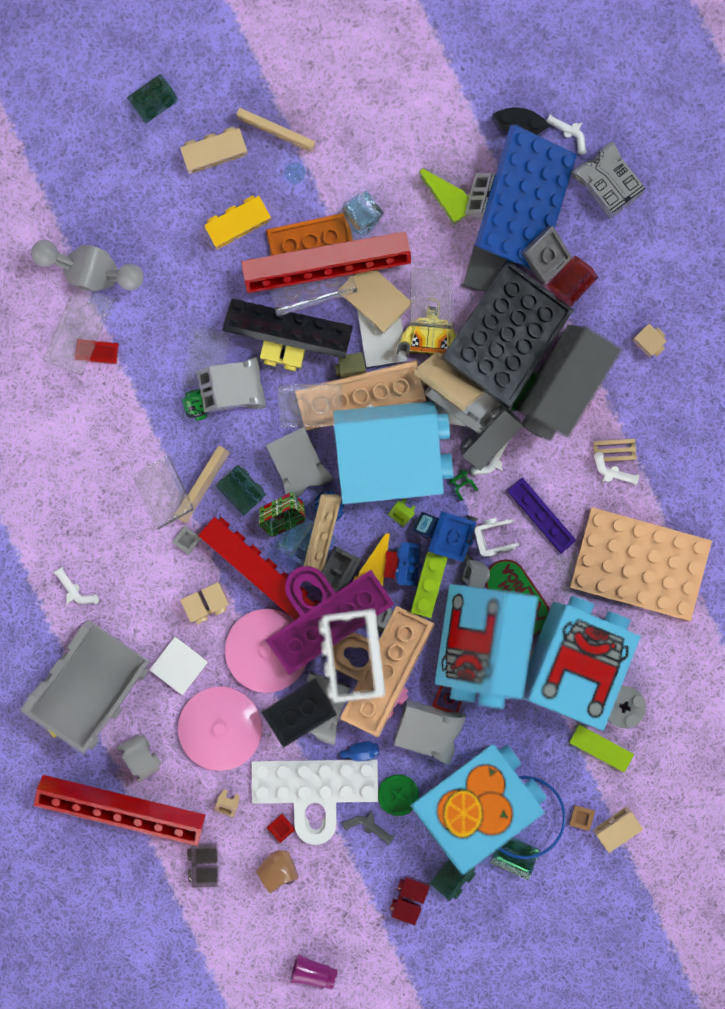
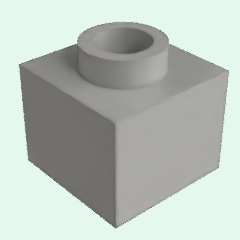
(476, 574)

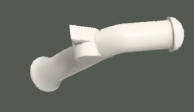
(570, 131)
(493, 464)
(609, 474)
(73, 590)

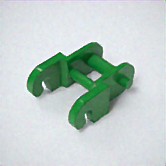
(462, 474)

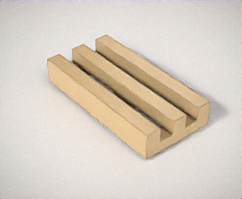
(632, 449)

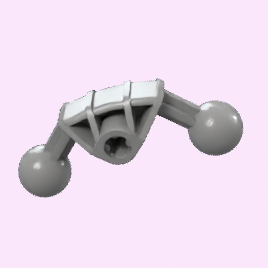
(88, 267)

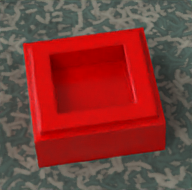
(281, 828)

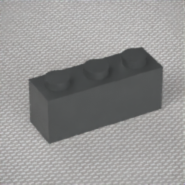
(491, 437)

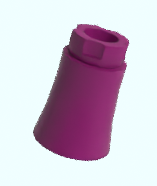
(313, 973)

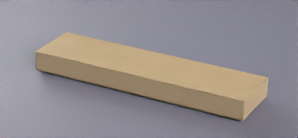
(276, 130)
(205, 479)
(322, 530)

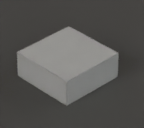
(186, 540)

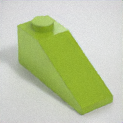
(448, 196)

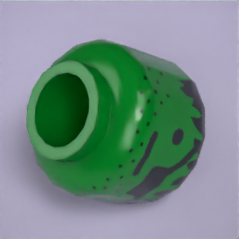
(193, 405)

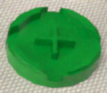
(397, 794)

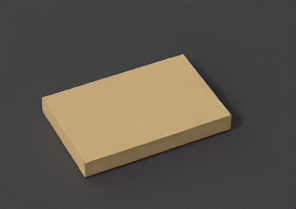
(378, 299)
(448, 382)

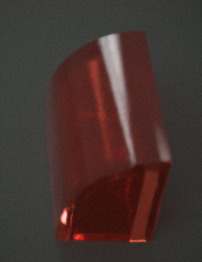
(573, 281)

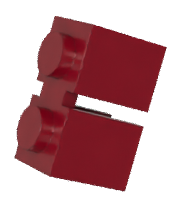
(404, 909)

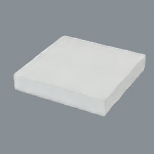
(178, 665)

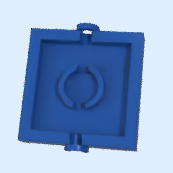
(452, 536)
(408, 556)

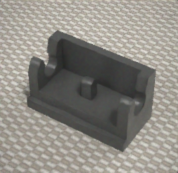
(340, 568)

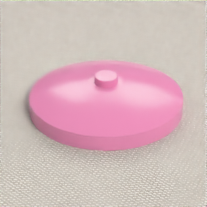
(251, 656)
(220, 728)

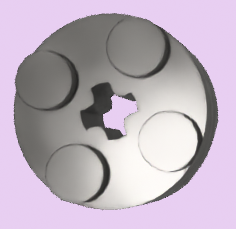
(635, 712)
(139, 758)

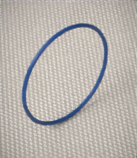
(562, 828)

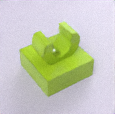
(401, 512)

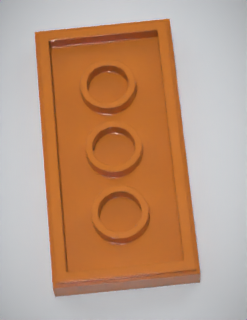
(309, 234)

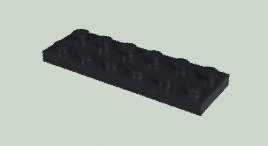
(288, 329)

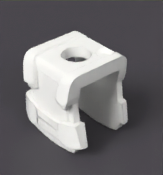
(481, 538)

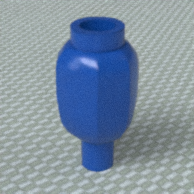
(361, 751)

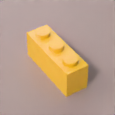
(237, 221)

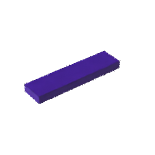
(541, 515)

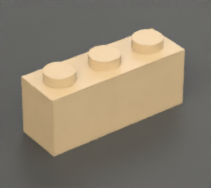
(213, 150)

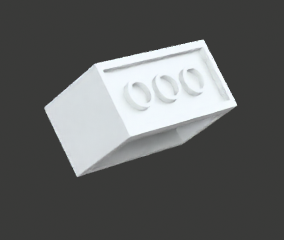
(375, 656)

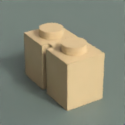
(196, 608)

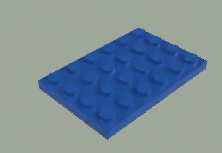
(524, 194)

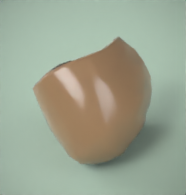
(277, 870)

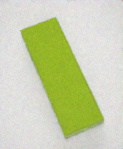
(601, 748)

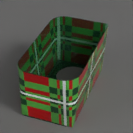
(282, 520)

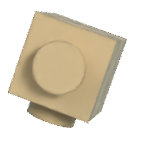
(650, 341)

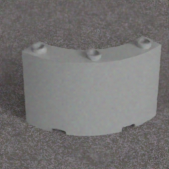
(86, 687)

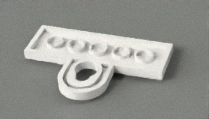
(314, 782)

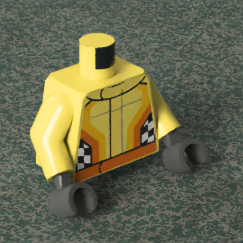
(425, 340)

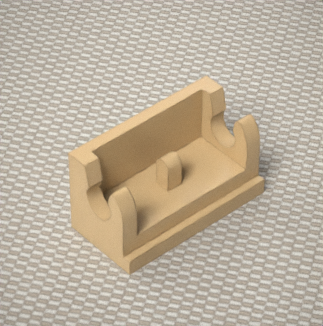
(618, 829)

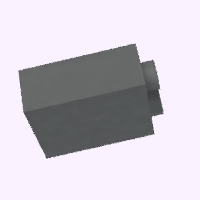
(567, 382)

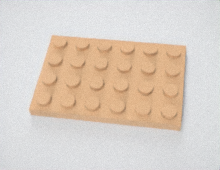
(640, 564)

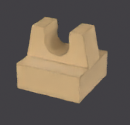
(225, 805)

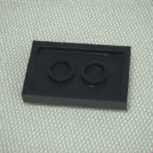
(299, 712)

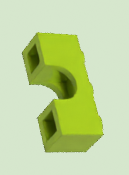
(429, 584)

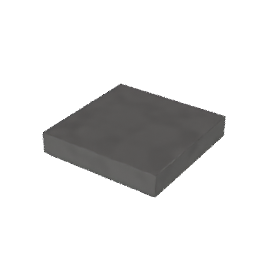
(547, 255)

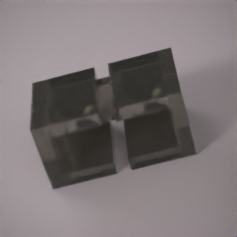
(203, 875)

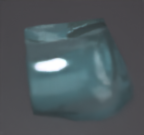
(362, 214)

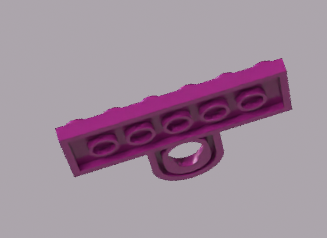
(302, 638)

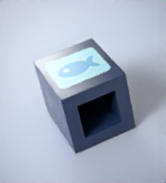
(426, 525)

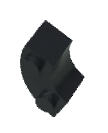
(521, 117)

